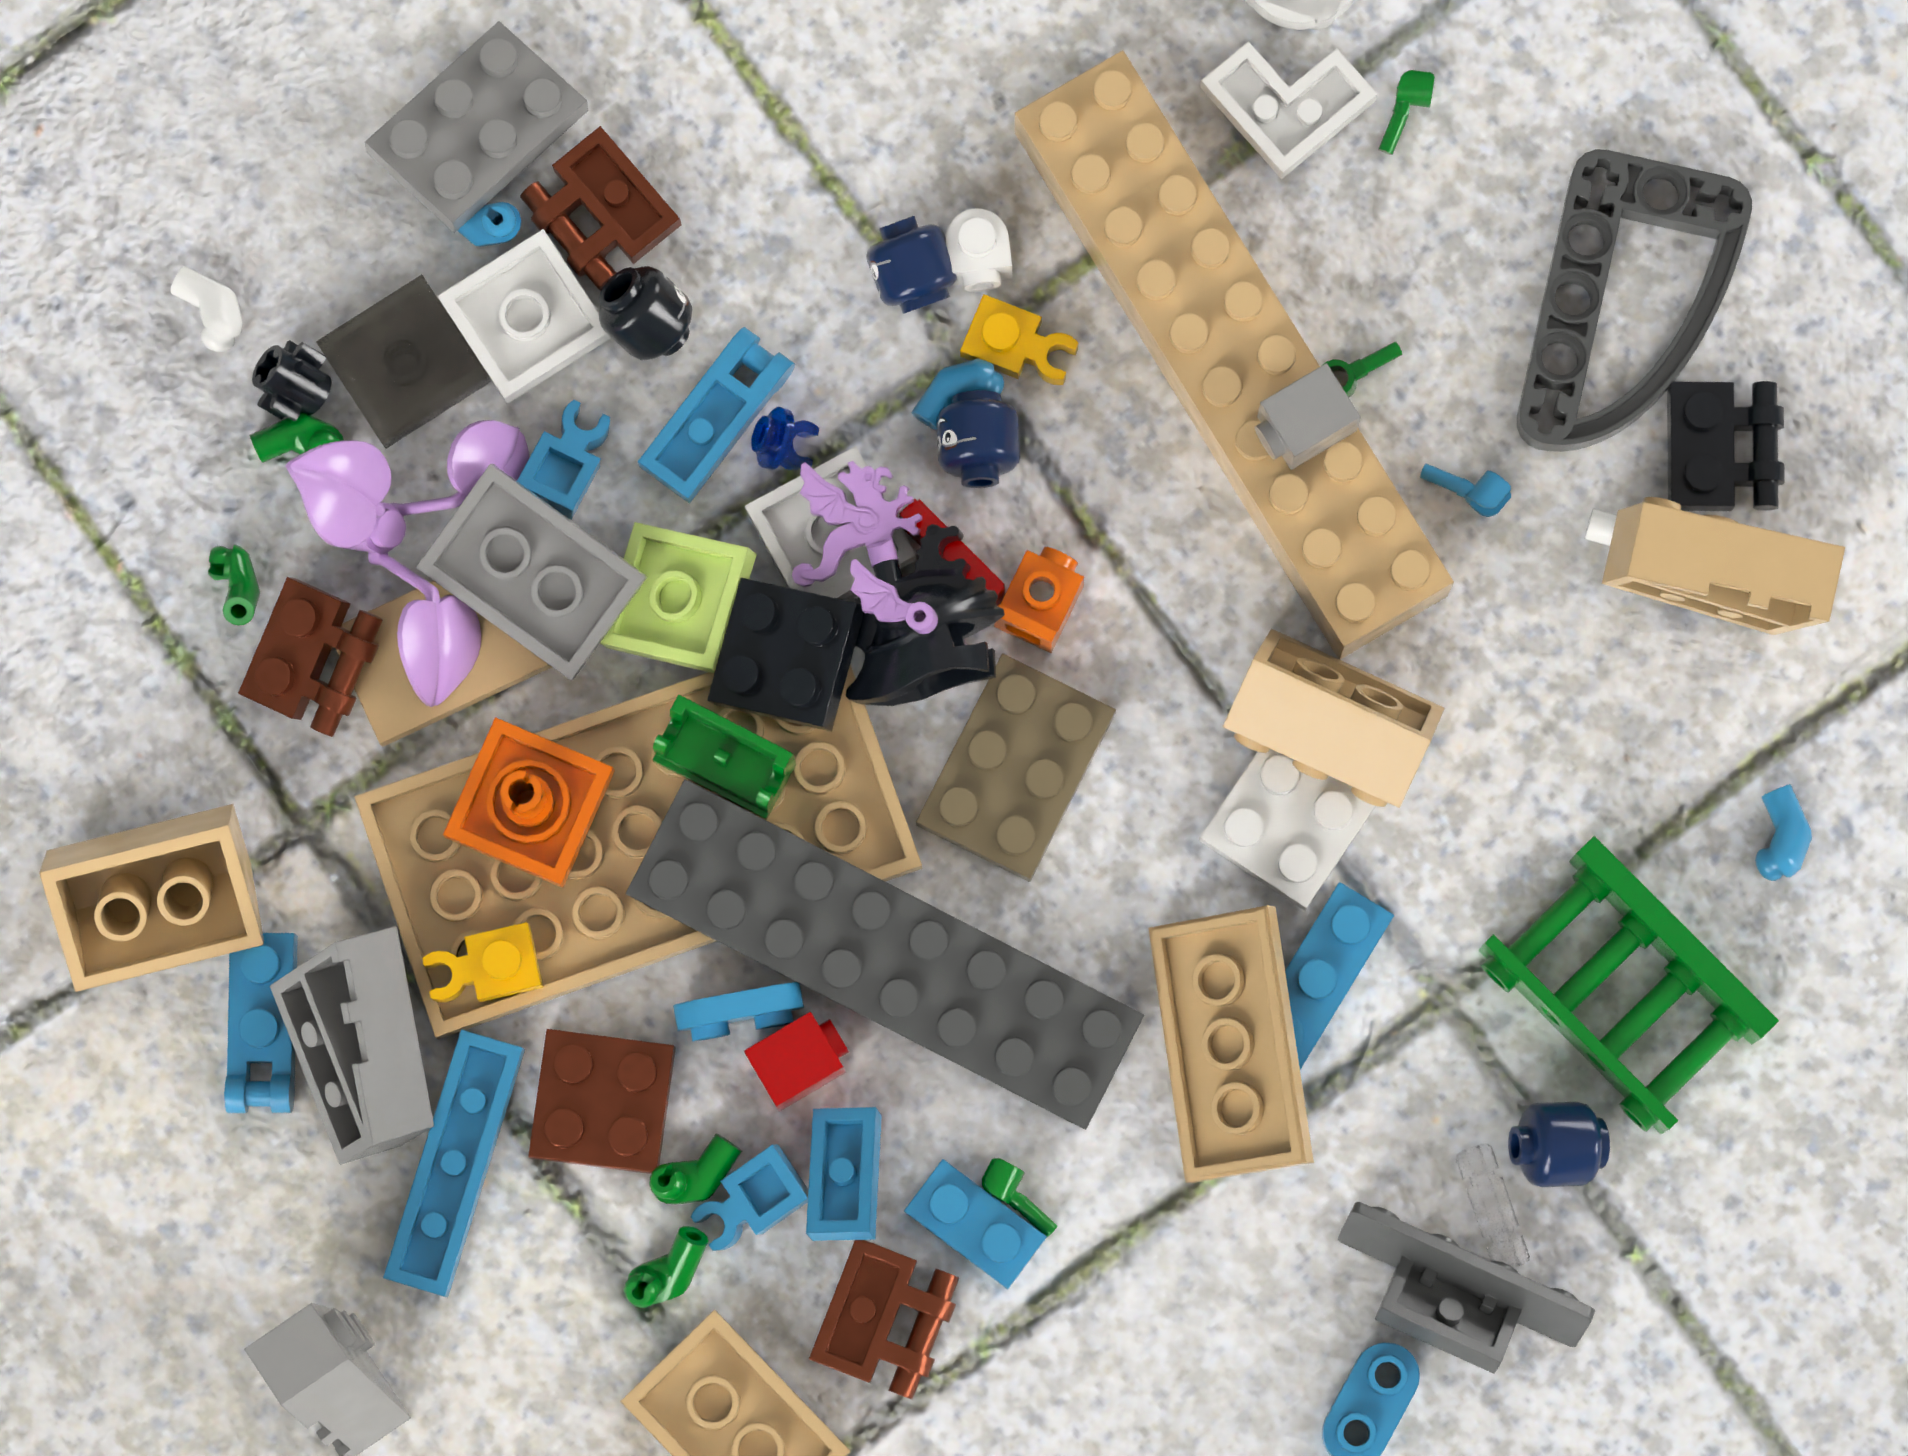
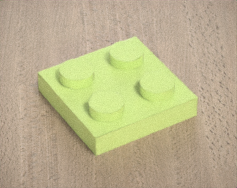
(684, 600)

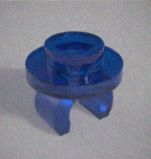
(774, 439)

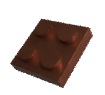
(601, 1101)

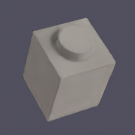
(1306, 418)

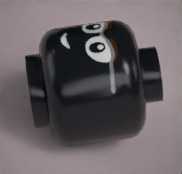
(645, 312)

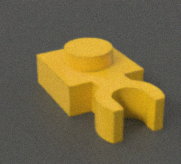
(1010, 339)
(497, 965)

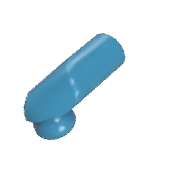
(492, 225)
(954, 379)
(1790, 839)

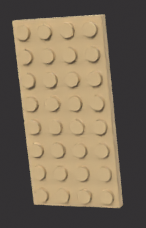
(590, 927)

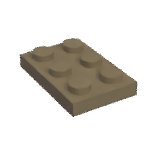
(1016, 767)

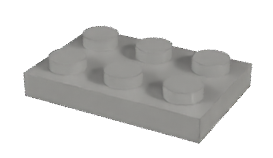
(476, 126)
(531, 572)

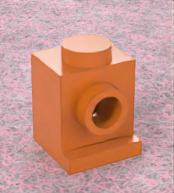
(1035, 620)

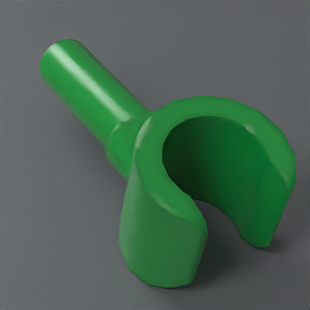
(1413, 89)
(1361, 367)
(1002, 1181)

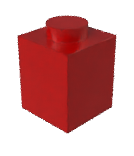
(798, 1059)

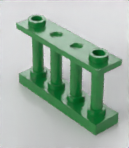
(1643, 924)

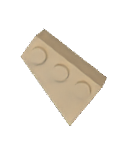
(1723, 567)

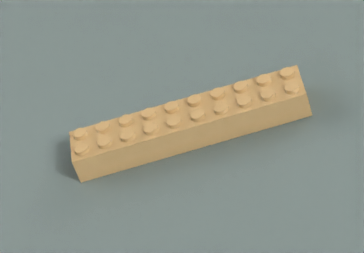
(1226, 350)

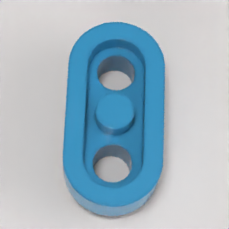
(766, 1005)
(1369, 1402)

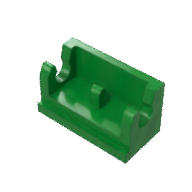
(723, 757)

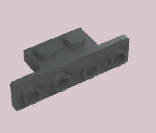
(1457, 1296)

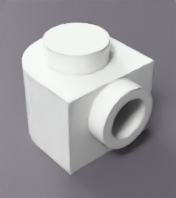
(979, 250)

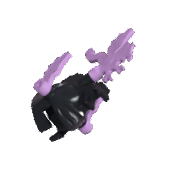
(910, 623)

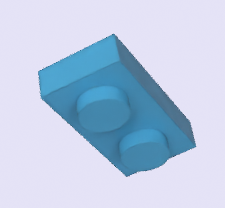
(844, 1174)
(975, 1224)

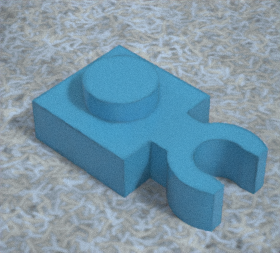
(563, 468)
(760, 1195)

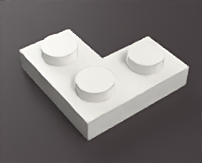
(1284, 120)

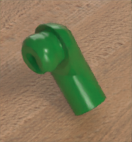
(290, 435)
(243, 586)
(695, 1179)
(669, 1274)

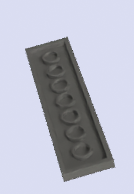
(885, 954)

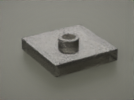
(403, 361)

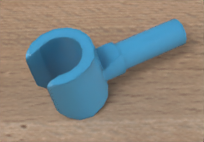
(1485, 497)

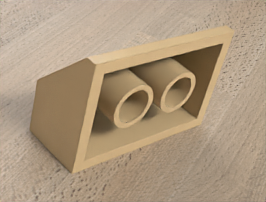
(1333, 719)
(153, 897)

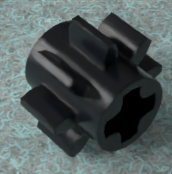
(291, 380)

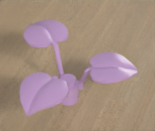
(343, 499)

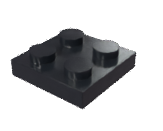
(786, 654)

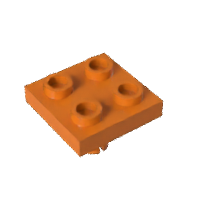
(529, 802)

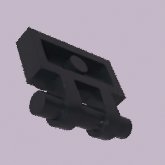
(1702, 445)

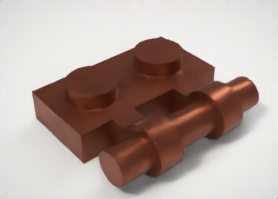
(617, 198)
(295, 652)
(864, 1312)

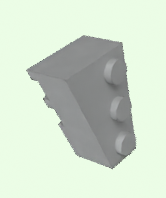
(358, 1043)

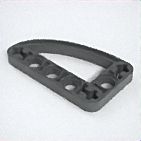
(1591, 273)

